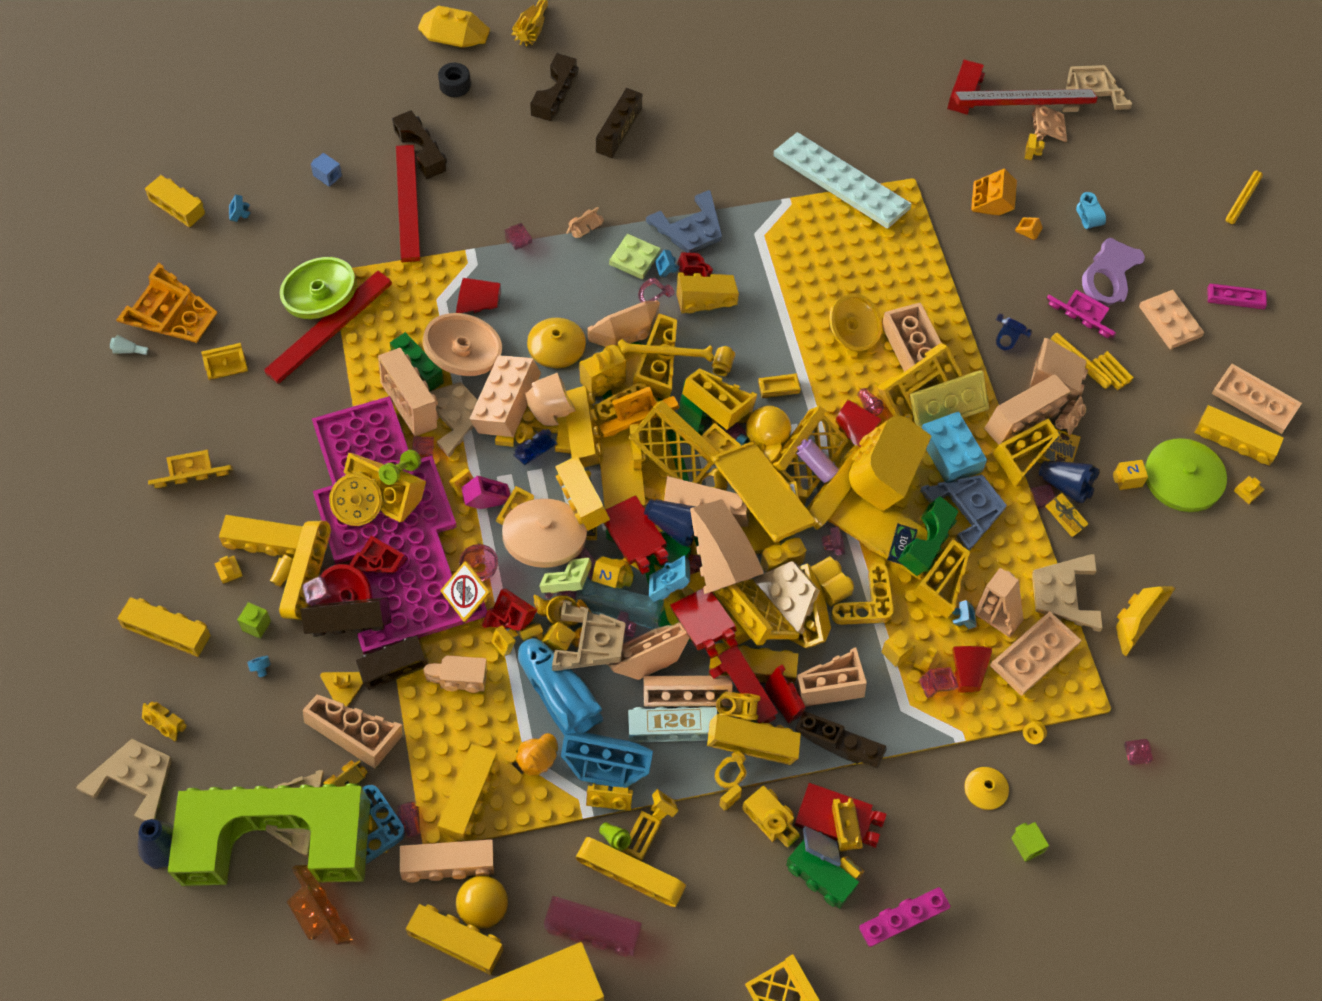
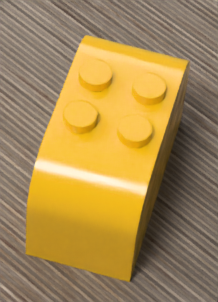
(888, 461)

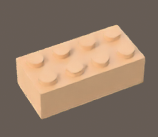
(910, 334)
(408, 391)
(504, 396)
(1028, 409)

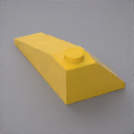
(398, 498)

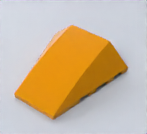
(169, 308)

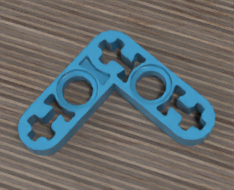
(382, 833)

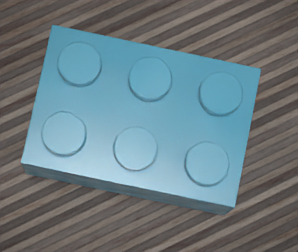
(954, 448)

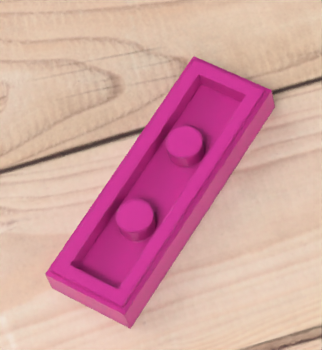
(1237, 296)

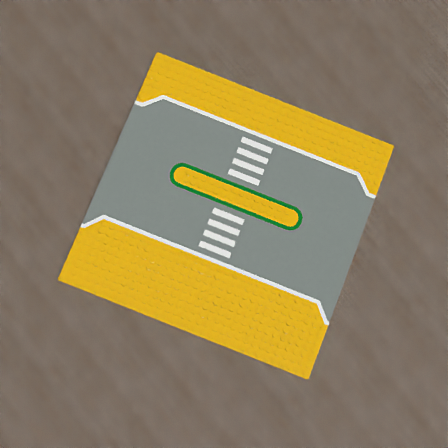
(789, 271)

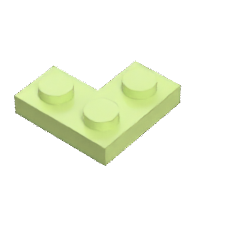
(572, 579)

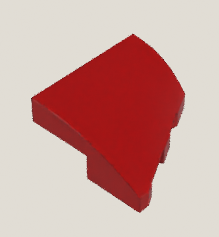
(478, 295)

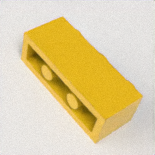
(175, 200)

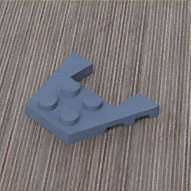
(693, 231)
(975, 500)

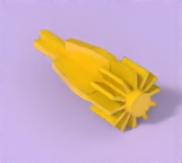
(530, 23)

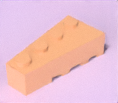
(696, 494)
(355, 731)

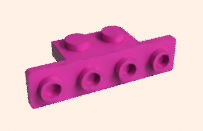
(1086, 309)
(905, 916)

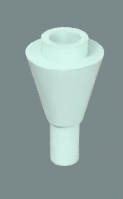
(122, 346)

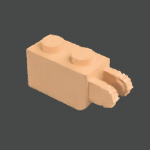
(458, 673)

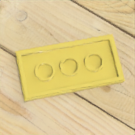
(960, 394)

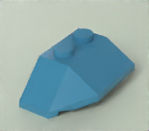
(605, 759)

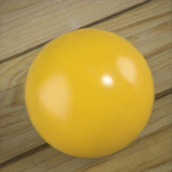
(768, 426)
(481, 902)

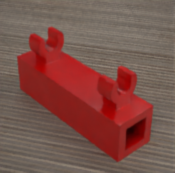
(745, 681)

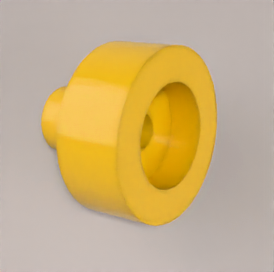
(524, 433)
(1034, 732)
(775, 821)

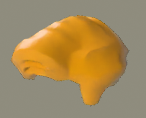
(537, 754)

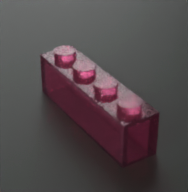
(593, 926)

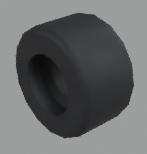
(453, 87)

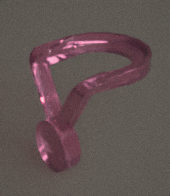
(667, 290)

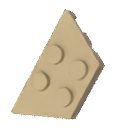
(790, 592)
(297, 838)

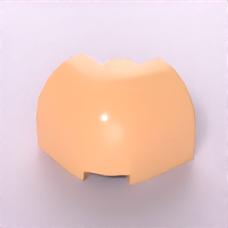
(549, 400)

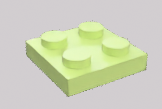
(634, 256)

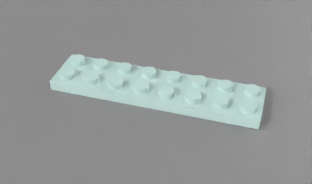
(842, 180)

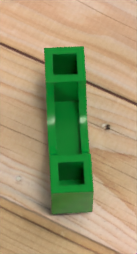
(938, 519)

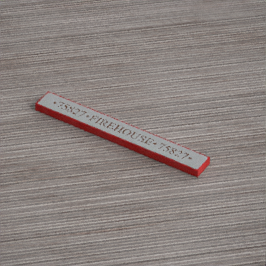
(1025, 97)

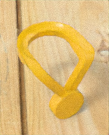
(738, 757)

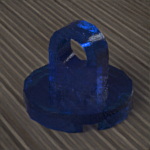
(1012, 329)

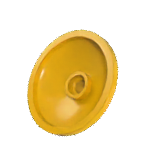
(863, 319)
(556, 350)

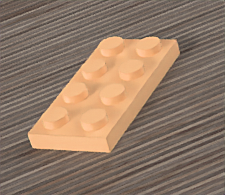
(1256, 398)
(1035, 653)

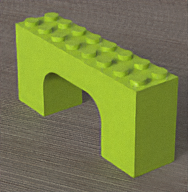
(215, 818)

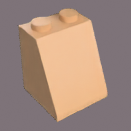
(1065, 364)

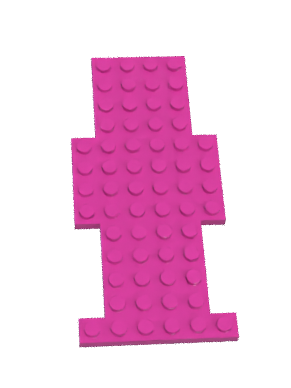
(415, 588)

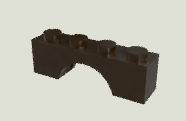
(546, 102)
(410, 129)

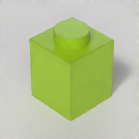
(254, 620)
(1029, 841)

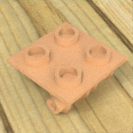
(1049, 122)

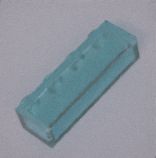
(612, 600)

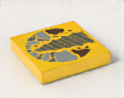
(1062, 449)

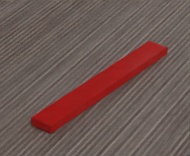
(407, 203)
(327, 328)

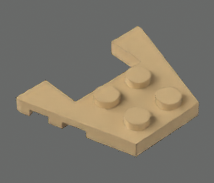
(1100, 81)
(455, 409)
(1057, 593)
(599, 641)
(136, 768)

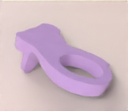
(1112, 262)

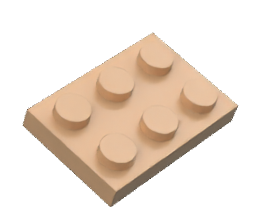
(1171, 319)

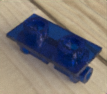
(531, 450)

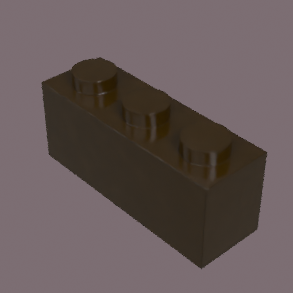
(392, 662)

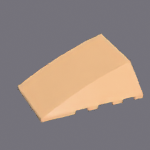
(723, 547)

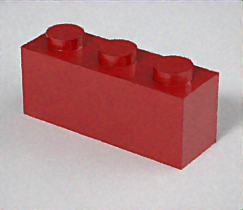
(967, 80)

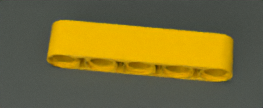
(832, 491)
(305, 567)
(630, 872)

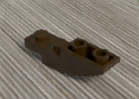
(840, 742)

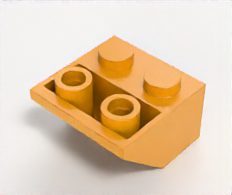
(994, 193)

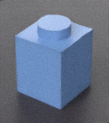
(326, 169)

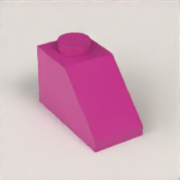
(485, 493)

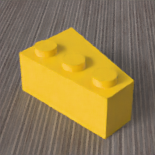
(706, 293)
(718, 399)
(1023, 450)
(943, 580)

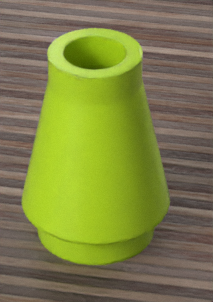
(615, 836)

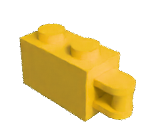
(759, 804)

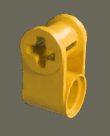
(740, 705)

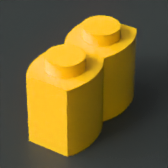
(778, 555)
(833, 581)

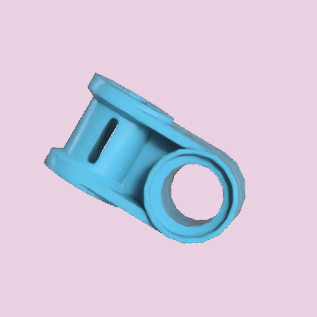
(1090, 211)

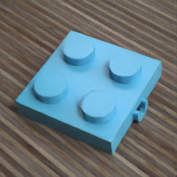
(668, 580)

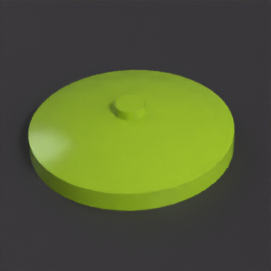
(318, 287)
(1185, 475)

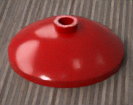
(345, 579)

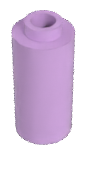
(817, 460)

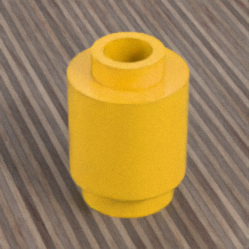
(723, 361)

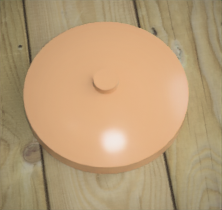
(462, 344)
(543, 533)

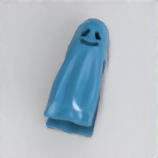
(561, 691)

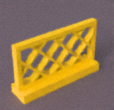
(682, 430)
(803, 431)
(750, 617)
(795, 975)

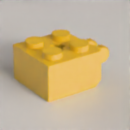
(603, 371)

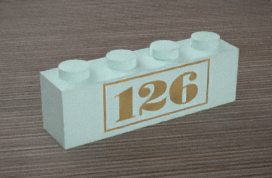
(669, 724)

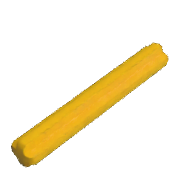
(1244, 197)
(1093, 371)

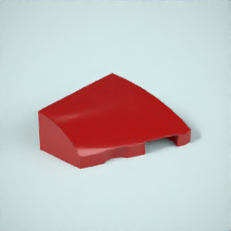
(693, 263)
(856, 421)
(378, 557)
(509, 612)
(970, 666)
(784, 695)

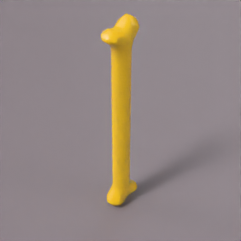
(704, 353)

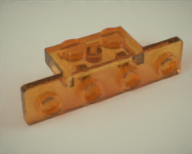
(315, 910)

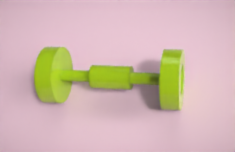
(390, 473)

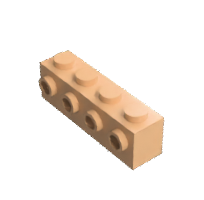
(685, 690)
(446, 860)

